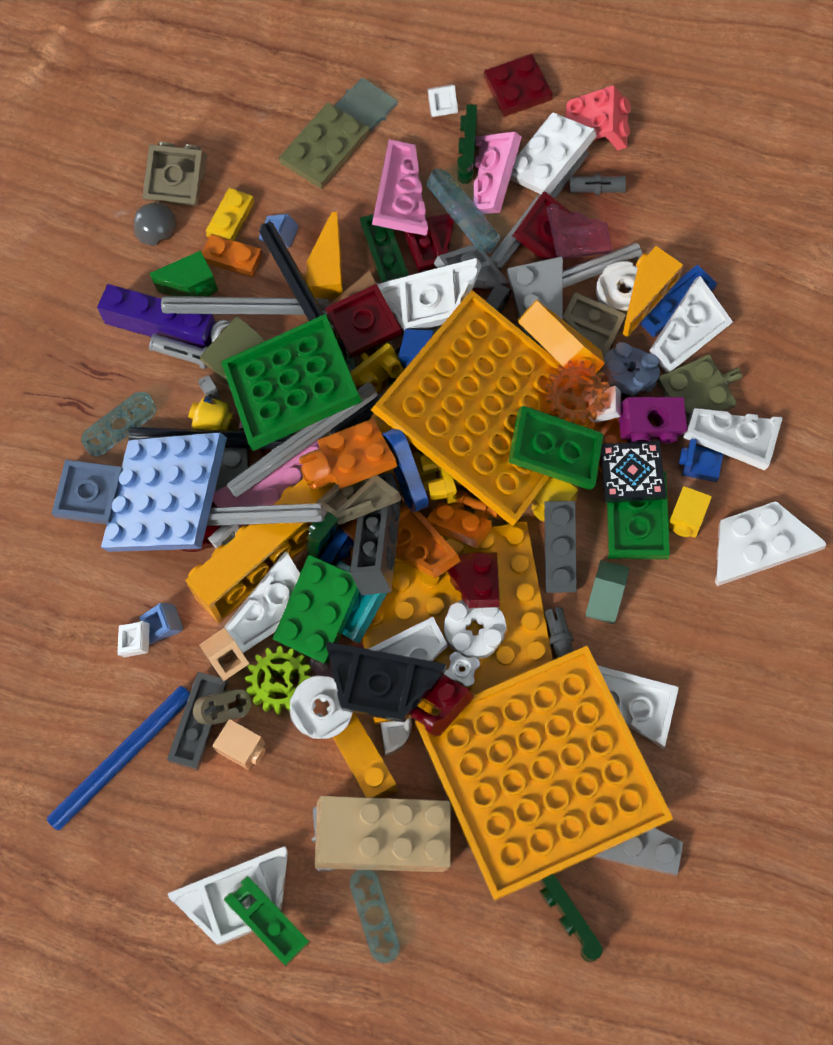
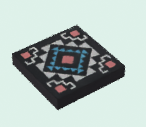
(632, 471)

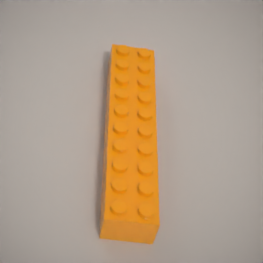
(244, 561)

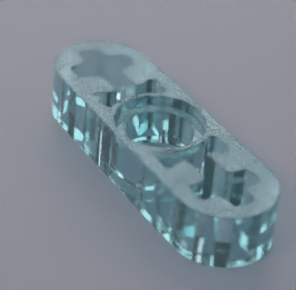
(130, 404)
(391, 937)

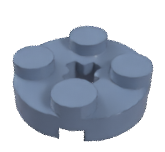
(643, 364)

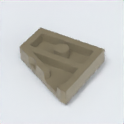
(594, 321)
(359, 498)

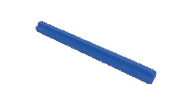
(118, 759)

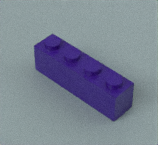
(144, 316)

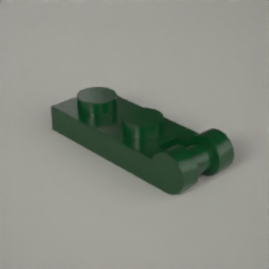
(467, 145)
(571, 919)

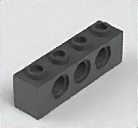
(376, 546)

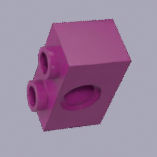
(666, 411)

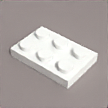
(551, 153)

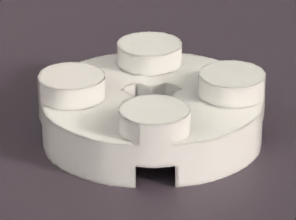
(609, 285)
(463, 640)
(303, 703)

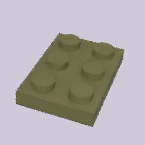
(324, 145)

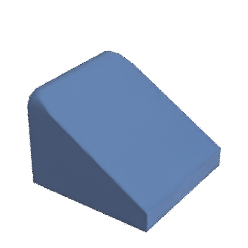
(285, 226)
(163, 622)

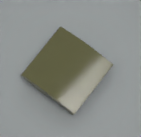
(233, 340)

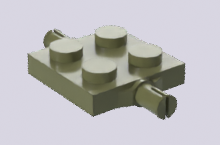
(700, 385)

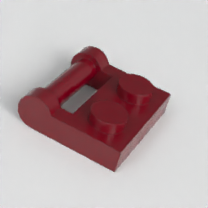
(447, 698)

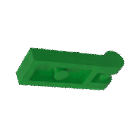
(267, 922)

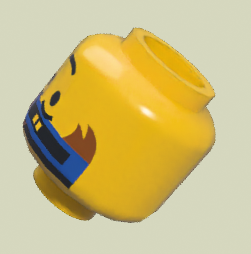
(210, 414)

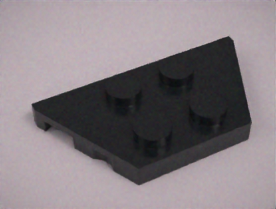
(381, 682)

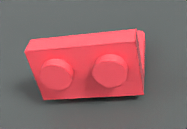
(605, 113)

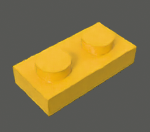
(230, 214)

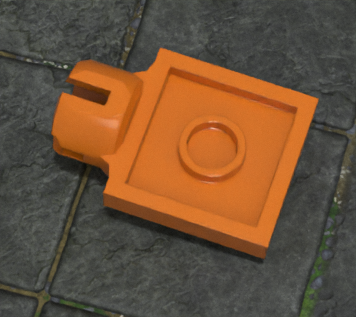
(348, 457)

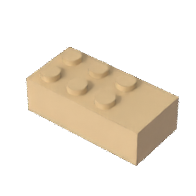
(382, 834)

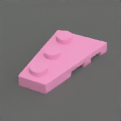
(494, 167)

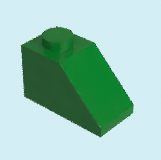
(185, 277)

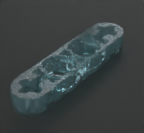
(463, 210)

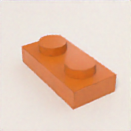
(232, 255)

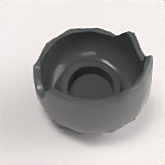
(153, 223)

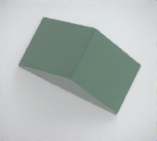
(607, 592)

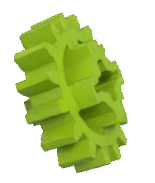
(269, 688)

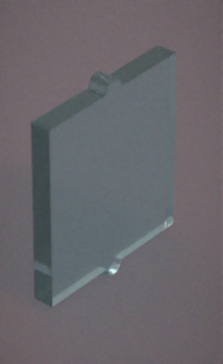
(366, 103)

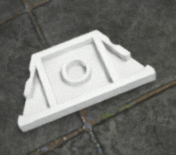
(430, 296)
(761, 541)
(205, 898)

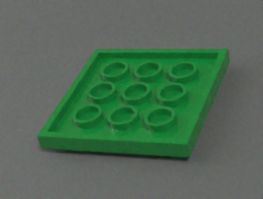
(290, 382)

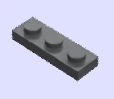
(560, 546)
(192, 736)

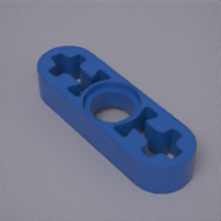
(406, 471)

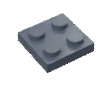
(86, 492)

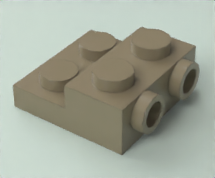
(174, 174)

